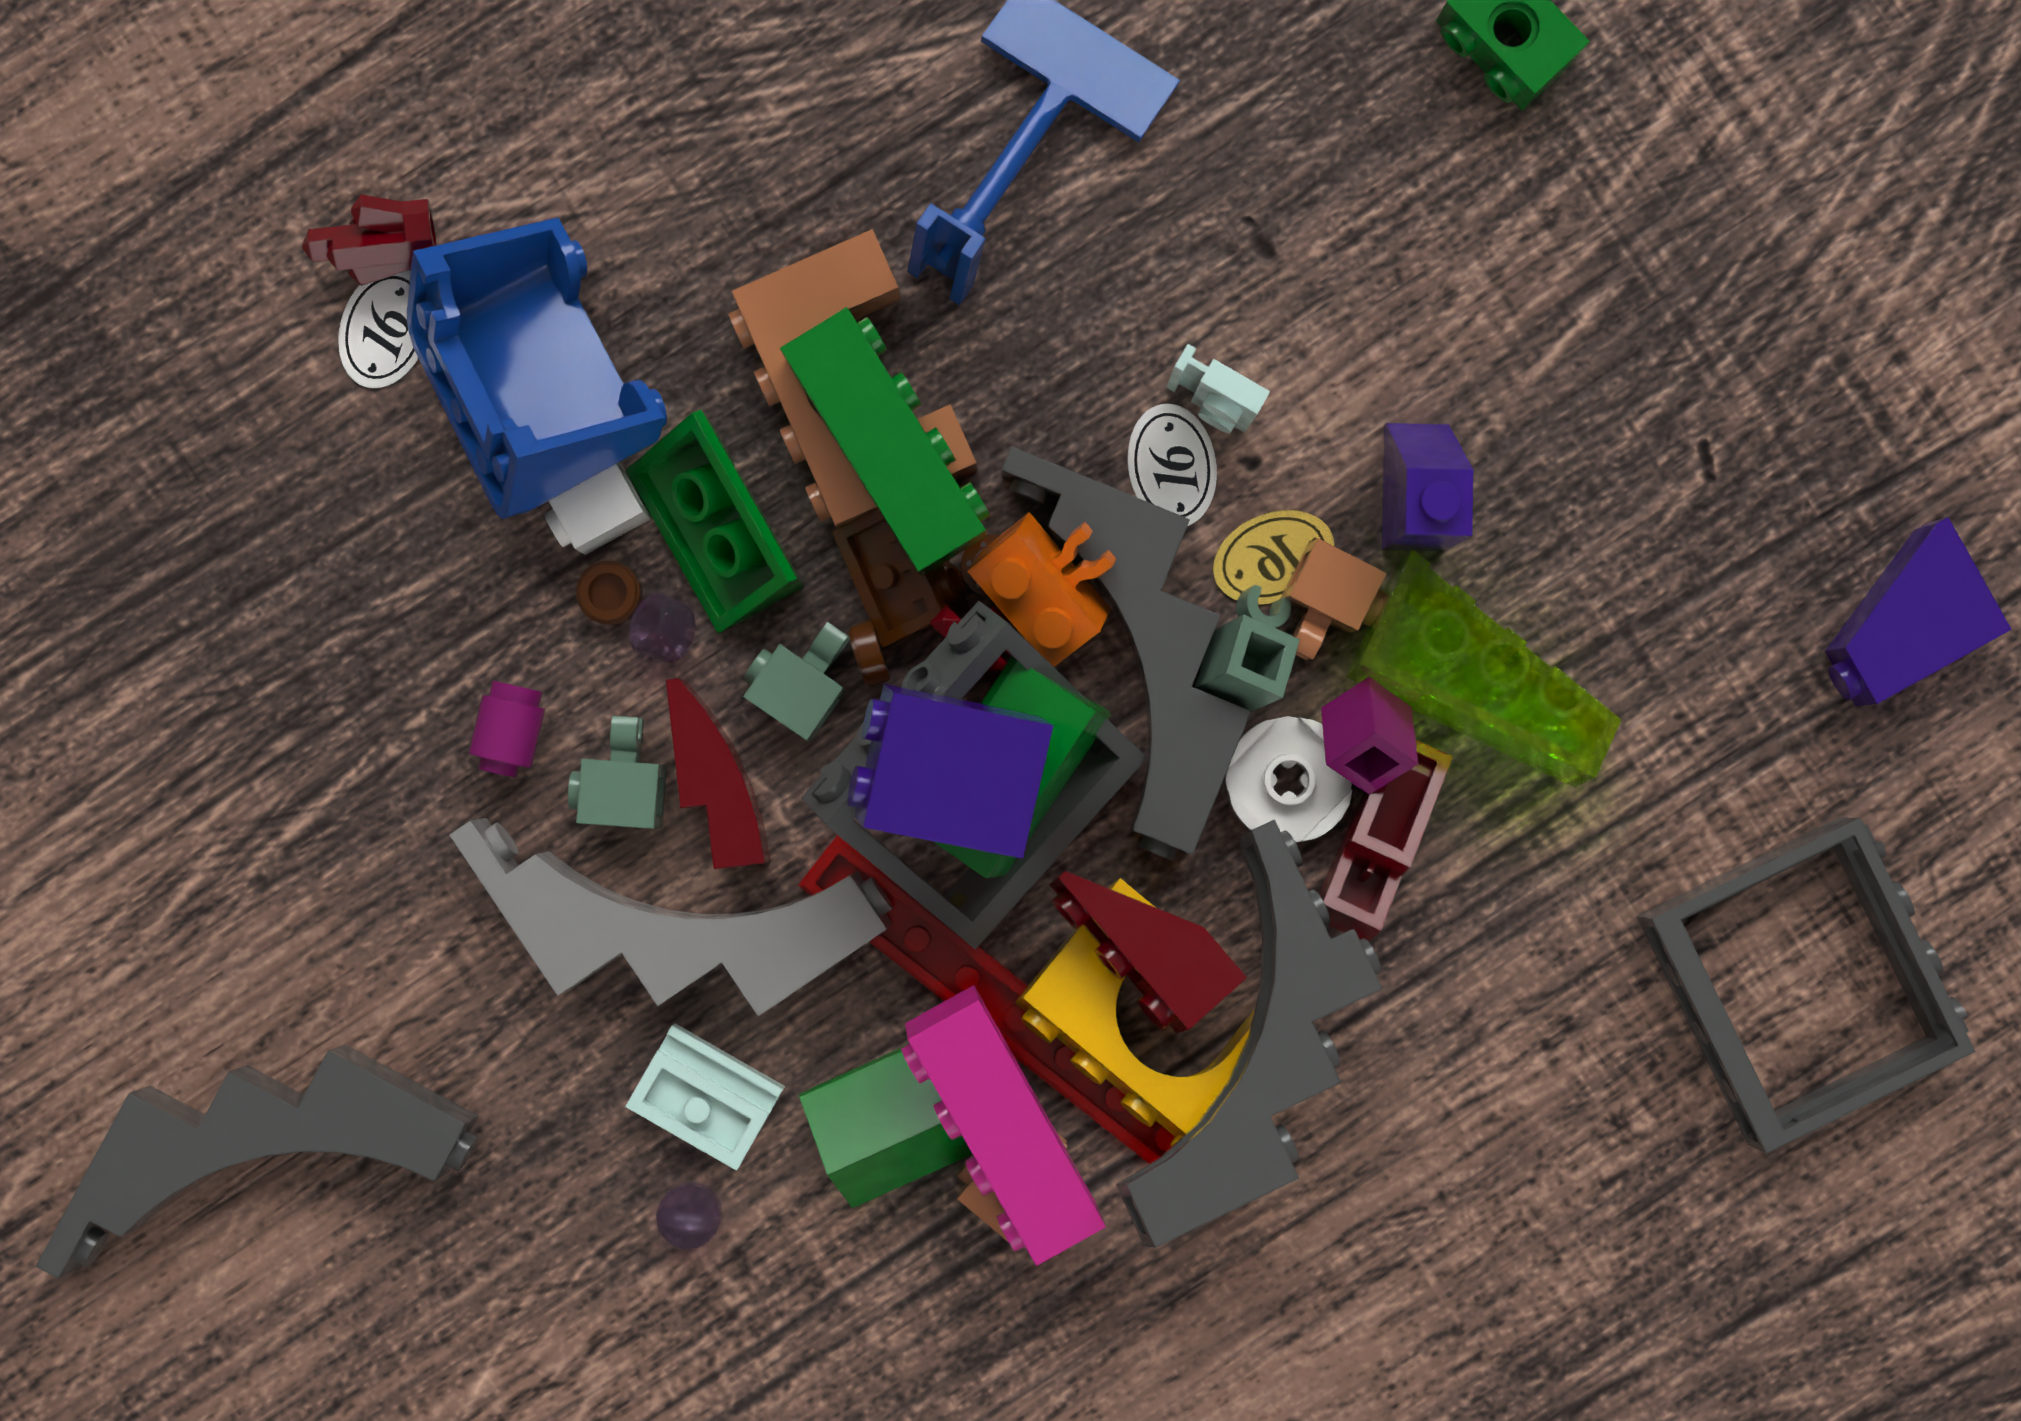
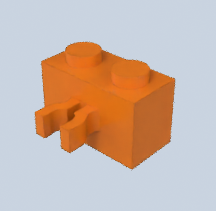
(1042, 588)

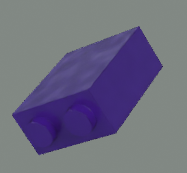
(950, 771)

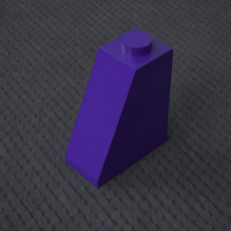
(1425, 488)
(1915, 618)

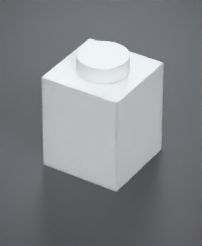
(597, 511)

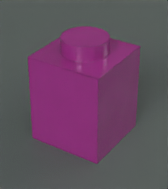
(1369, 735)

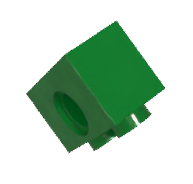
(1518, 72)

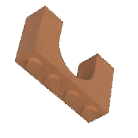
(793, 302)

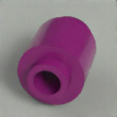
(507, 728)

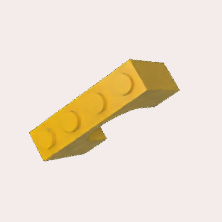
(1077, 1004)

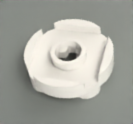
(1251, 779)

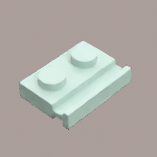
(1222, 393)
(705, 1096)

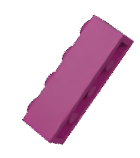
(1003, 1126)

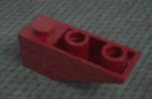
(1163, 955)

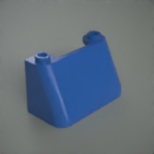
(524, 364)

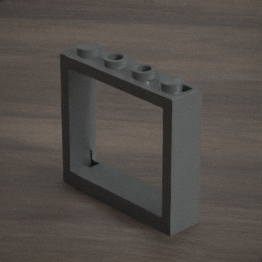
(951, 670)
(1910, 957)

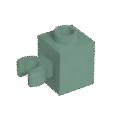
(1248, 656)
(797, 688)
(620, 789)

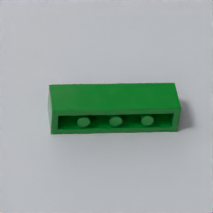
(885, 441)

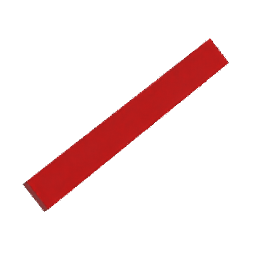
(950, 965)

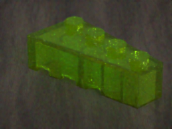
(1480, 678)

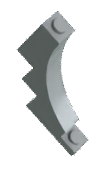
(581, 927)

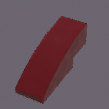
(714, 777)
(1382, 845)

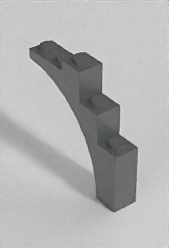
(1304, 976)

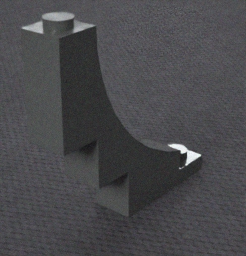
(1188, 729)
(166, 1146)

